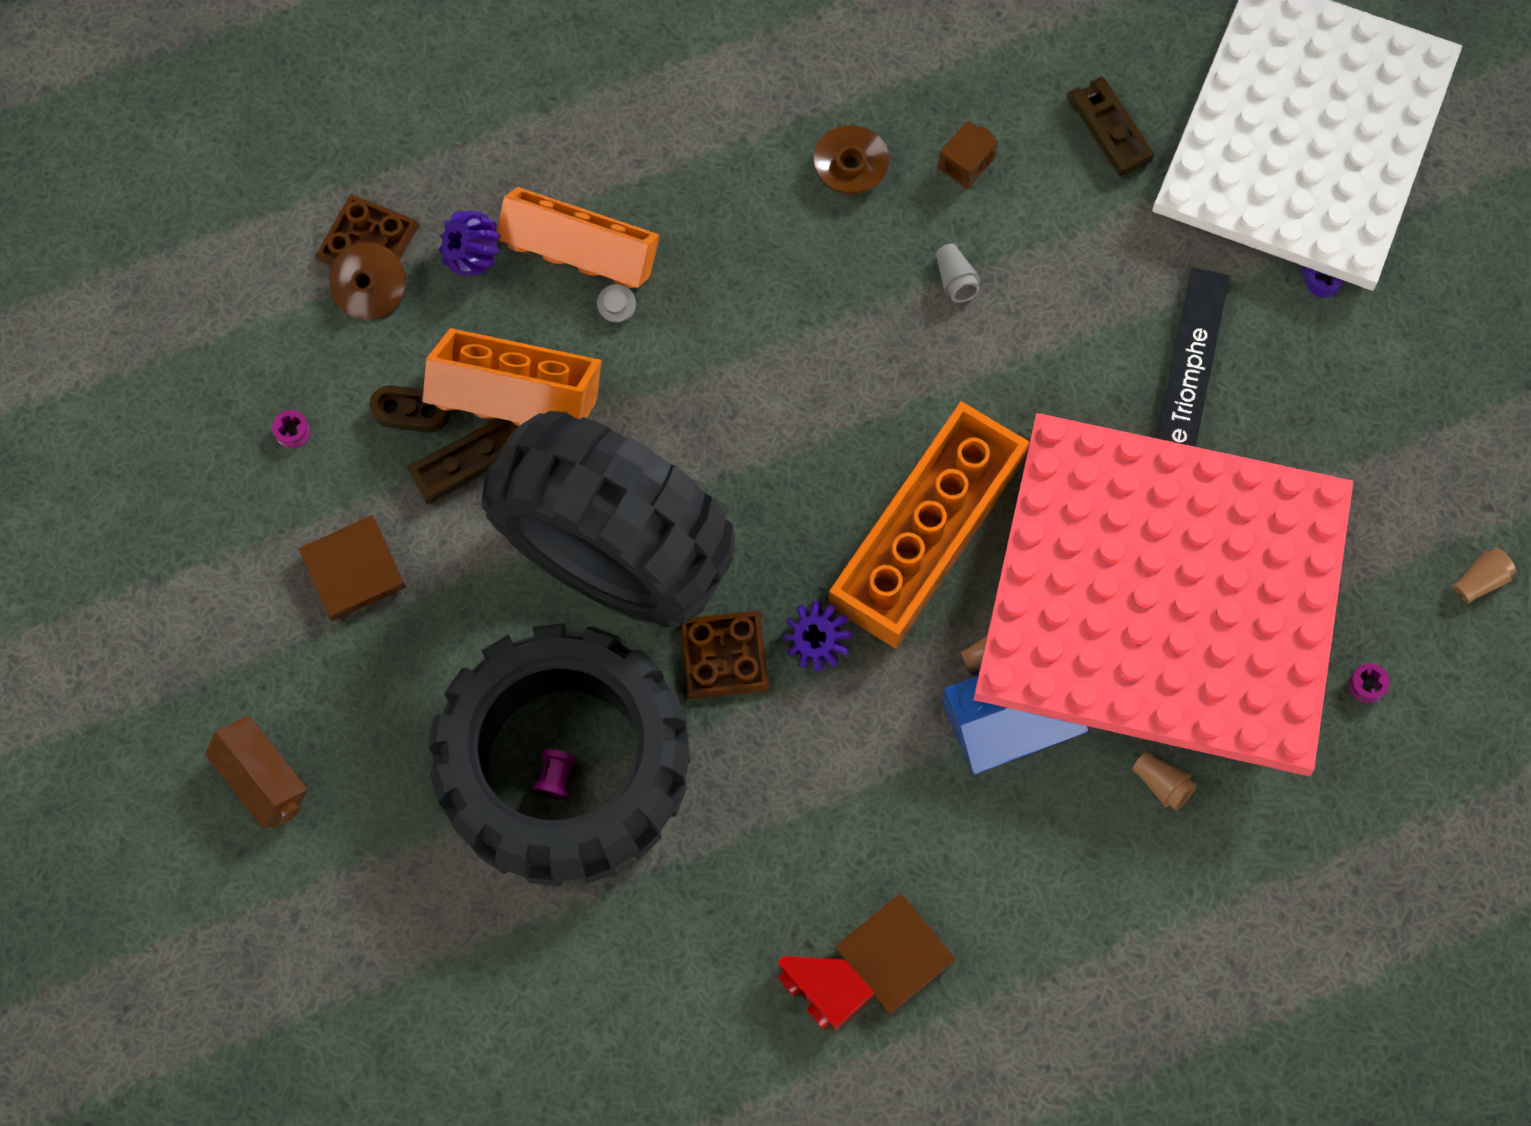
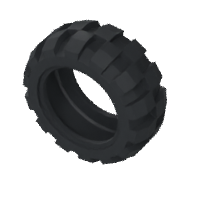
(609, 518)
(543, 665)

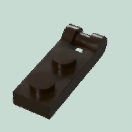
(1111, 126)

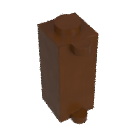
(256, 773)

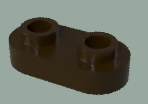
(409, 412)

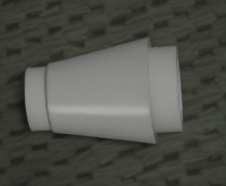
(957, 274)

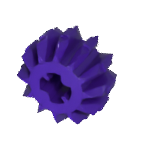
(469, 243)
(810, 648)

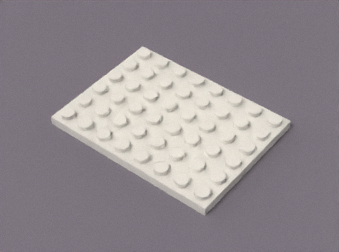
(1310, 134)

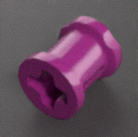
(555, 774)

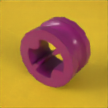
(279, 429)
(1356, 682)

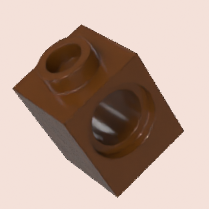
(968, 154)

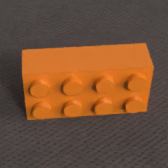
(508, 378)

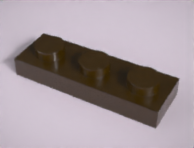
(460, 460)

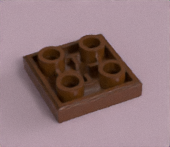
(366, 222)
(352, 568)
(724, 655)
(895, 953)

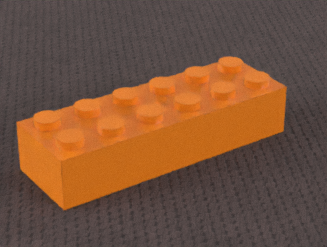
(928, 524)

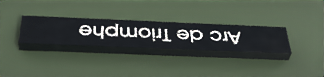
(1193, 357)

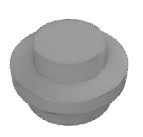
(616, 303)

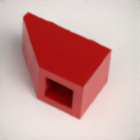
(828, 986)

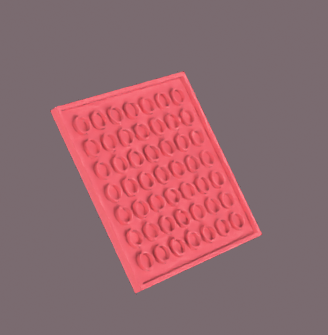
(1169, 594)

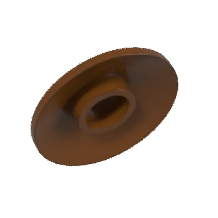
(855, 145)
(385, 286)

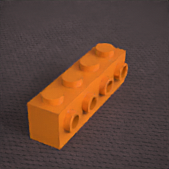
(577, 237)

